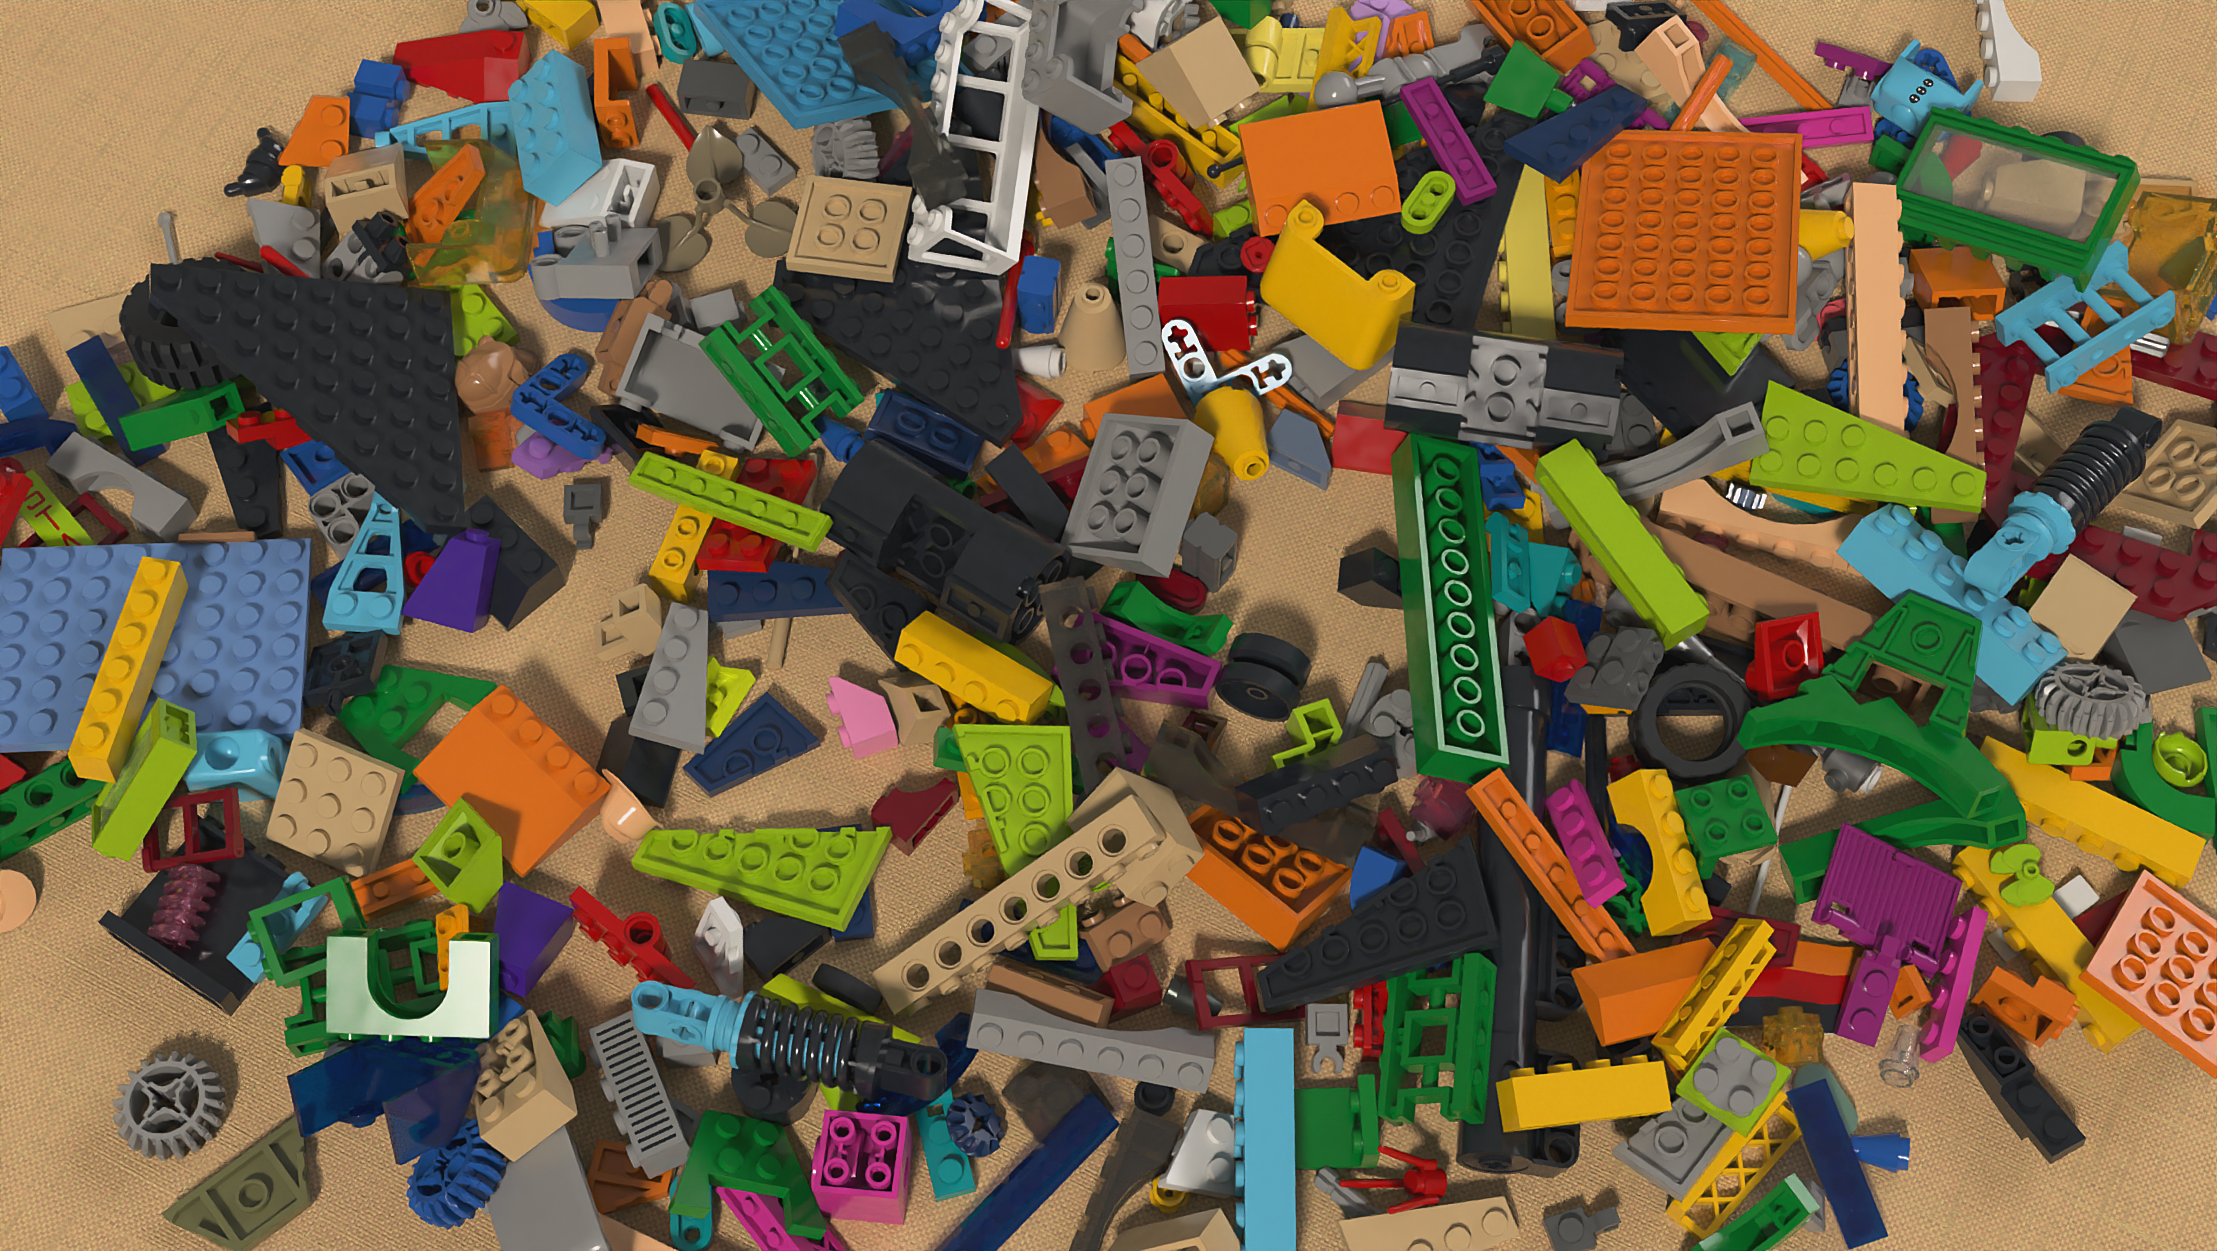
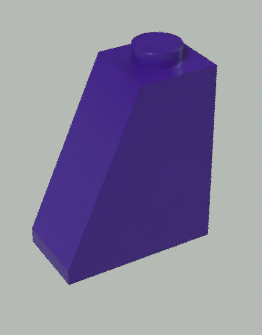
(458, 583)
(530, 936)

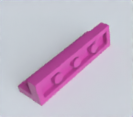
(766, 1223)

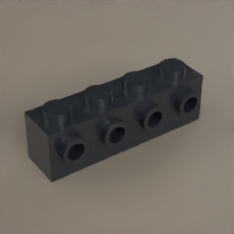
(1316, 784)

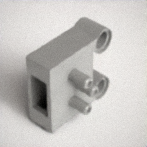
(598, 262)

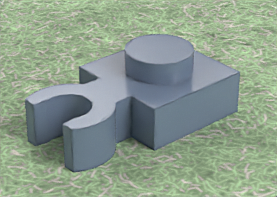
(1746, 497)

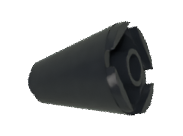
(981, 108)

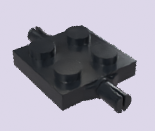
(344, 669)

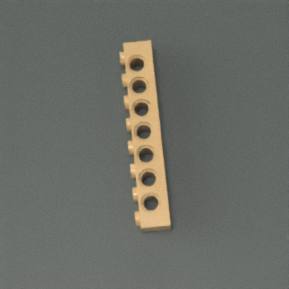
(899, 976)

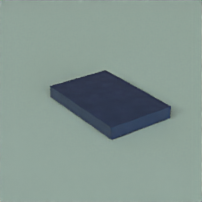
(925, 434)

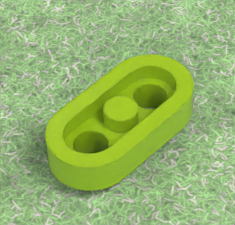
(1425, 204)

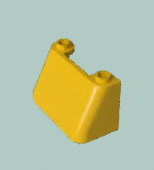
(1329, 299)

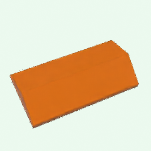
(1640, 991)

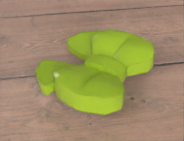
(2030, 886)

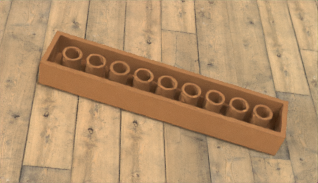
(1746, 594)

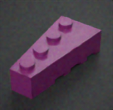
(1152, 668)

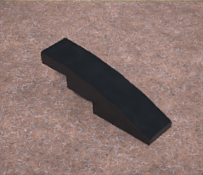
(1035, 502)

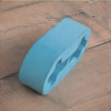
(708, 42)

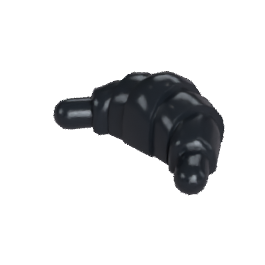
(262, 169)

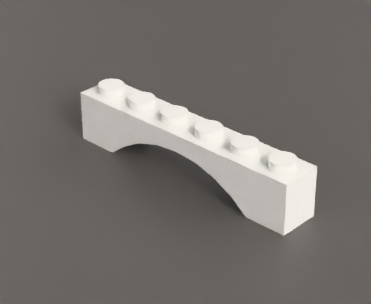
(2011, 63)

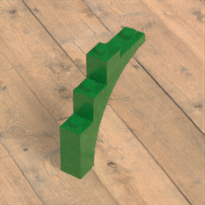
(1883, 732)

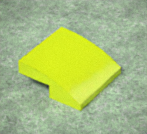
(724, 694)

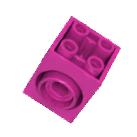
(863, 1167)

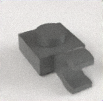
(582, 507)
(1576, 1232)

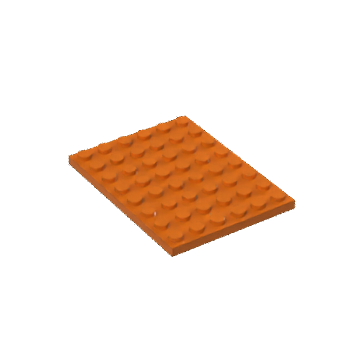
(1688, 233)

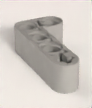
(347, 510)

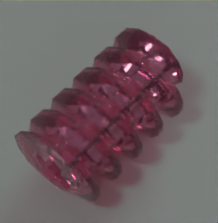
(180, 906)

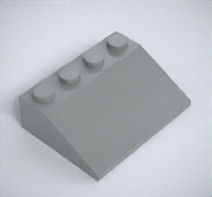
(1137, 492)

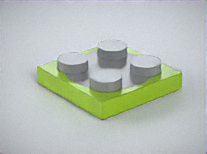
(1733, 1082)

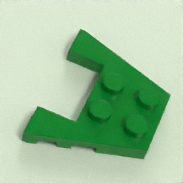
(1927, 644)
(400, 706)
(750, 1158)

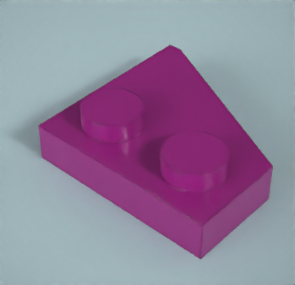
(1839, 57)

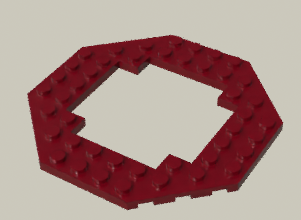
(2163, 579)

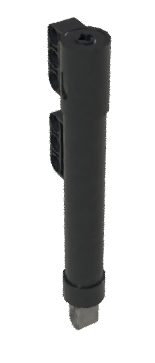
(1527, 933)

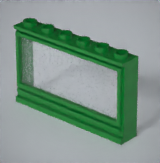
(2014, 195)

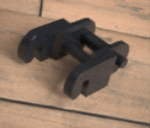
(2016, 280)

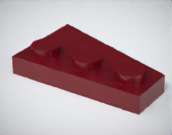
(1784, 938)

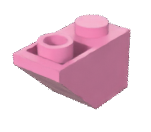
(864, 718)

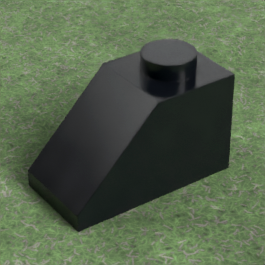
(781, 944)

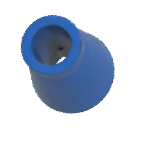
(838, 438)
(1883, 1150)

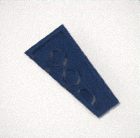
(1576, 134)
(781, 593)

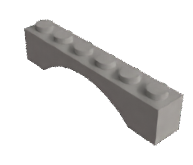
(1135, 268)
(1716, 445)
(1161, 1057)

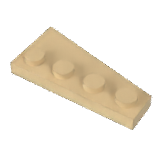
(90, 319)
(1444, 1227)

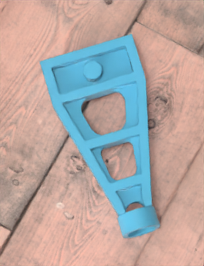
(492, 117)
(370, 610)

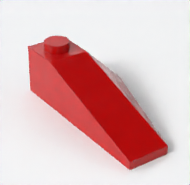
(467, 65)

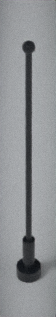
(1490, 61)

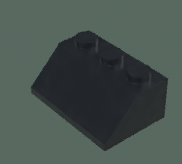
(523, 571)

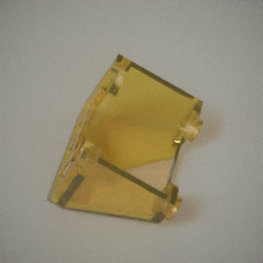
(2174, 252)

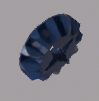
(960, 1122)

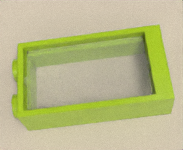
(147, 779)

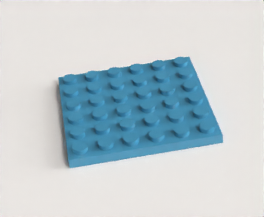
(797, 59)

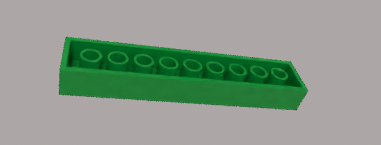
(1448, 611)

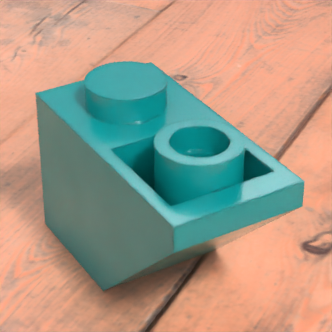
(1552, 578)

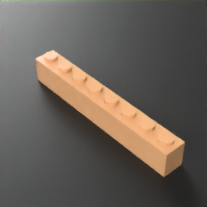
(1875, 307)

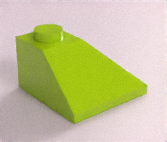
(463, 857)

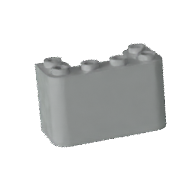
(1074, 60)

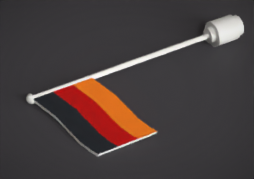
(1814, 981)

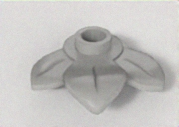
(499, 16)

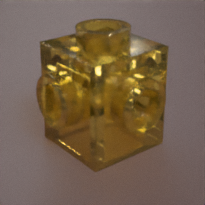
(982, 861)
(1793, 1037)

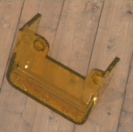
(497, 240)

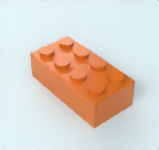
(1543, 24)

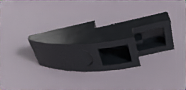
(2014, 1090)

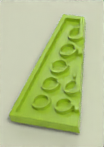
(1842, 455)
(1026, 798)
(774, 868)

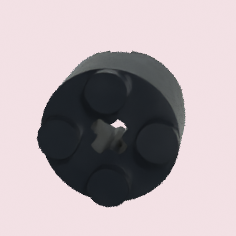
(777, 1103)

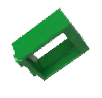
(260, 930)

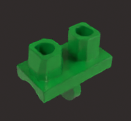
(565, 1042)

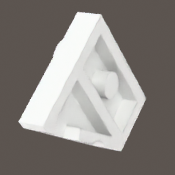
(720, 947)
(1203, 1156)

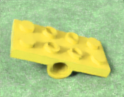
(1280, 56)

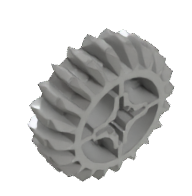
(845, 150)
(2090, 700)
(189, 1078)

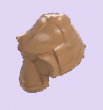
(491, 375)

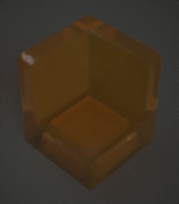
(492, 441)

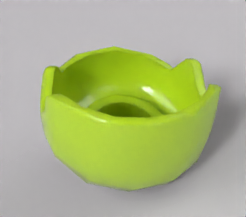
(2179, 760)

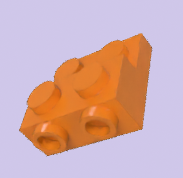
(2027, 1010)

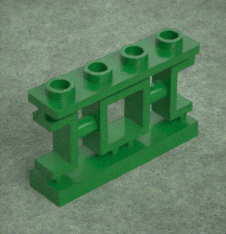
(759, 386)
(308, 1036)
(1466, 1043)

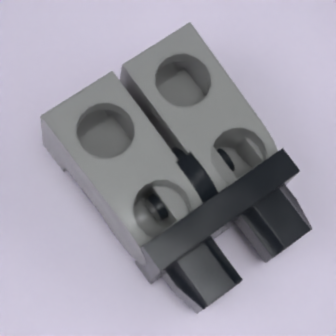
(370, 254)

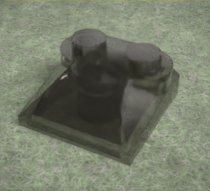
(1047, 1094)

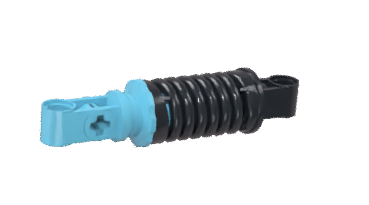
(2065, 498)
(792, 1042)

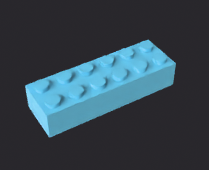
(1906, 558)
(1265, 1140)

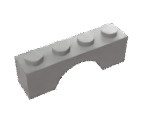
(90, 468)

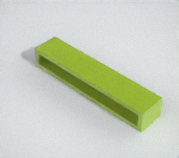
(1621, 543)

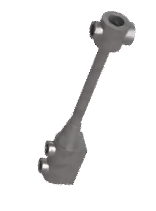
(1842, 767)

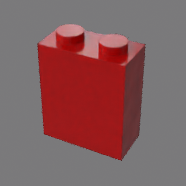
(1215, 306)

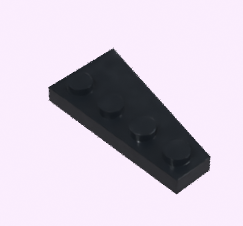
(251, 480)

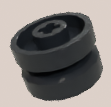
(1263, 677)

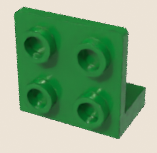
(1723, 821)
(1337, 1126)

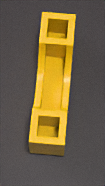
(1675, 894)

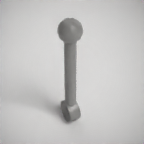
(164, 221)

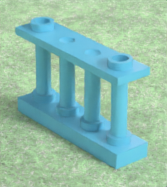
(2057, 296)

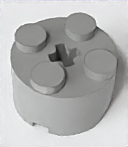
(1392, 723)

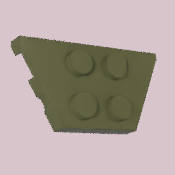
(251, 1194)

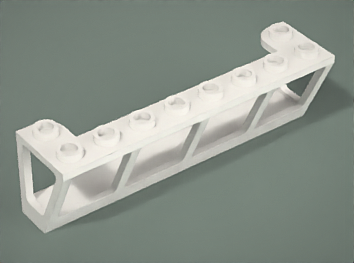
(1012, 150)

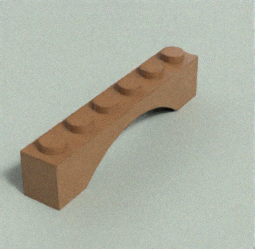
(1064, 188)
(1949, 350)

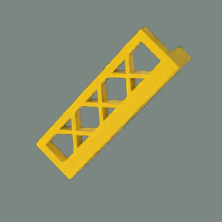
(1340, 50)
(1715, 993)
(1719, 1167)

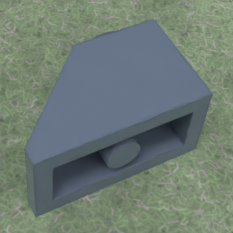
(1299, 449)

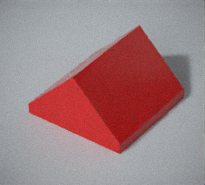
(1361, 440)

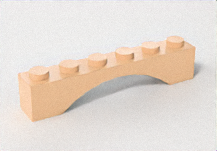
(1677, 64)
(1700, 509)

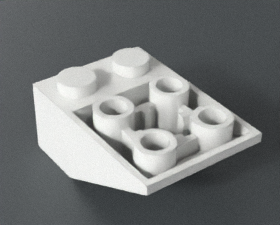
(618, 188)

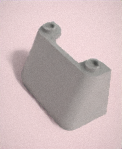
(681, 381)
(546, 1201)

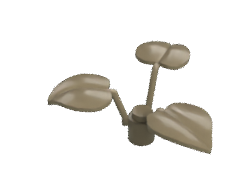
(710, 162)

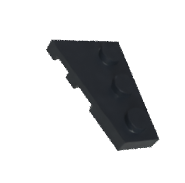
(875, 601)

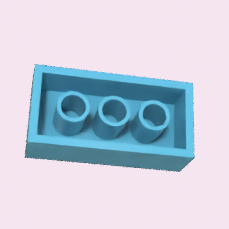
(554, 128)

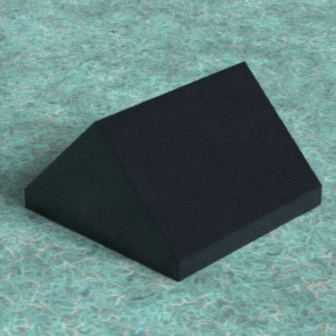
(621, 427)
(639, 763)

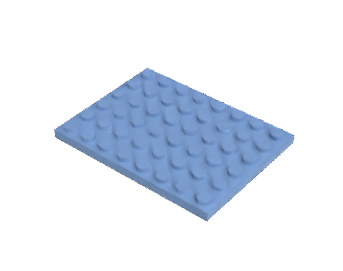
(229, 659)

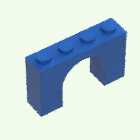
(912, 36)

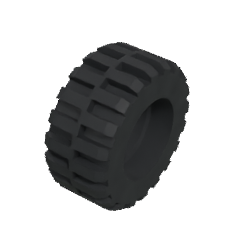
(163, 348)

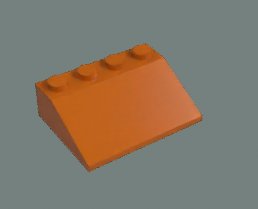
(1326, 156)
(516, 778)
(1264, 878)

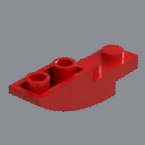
(275, 426)

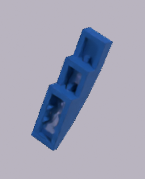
(1497, 481)

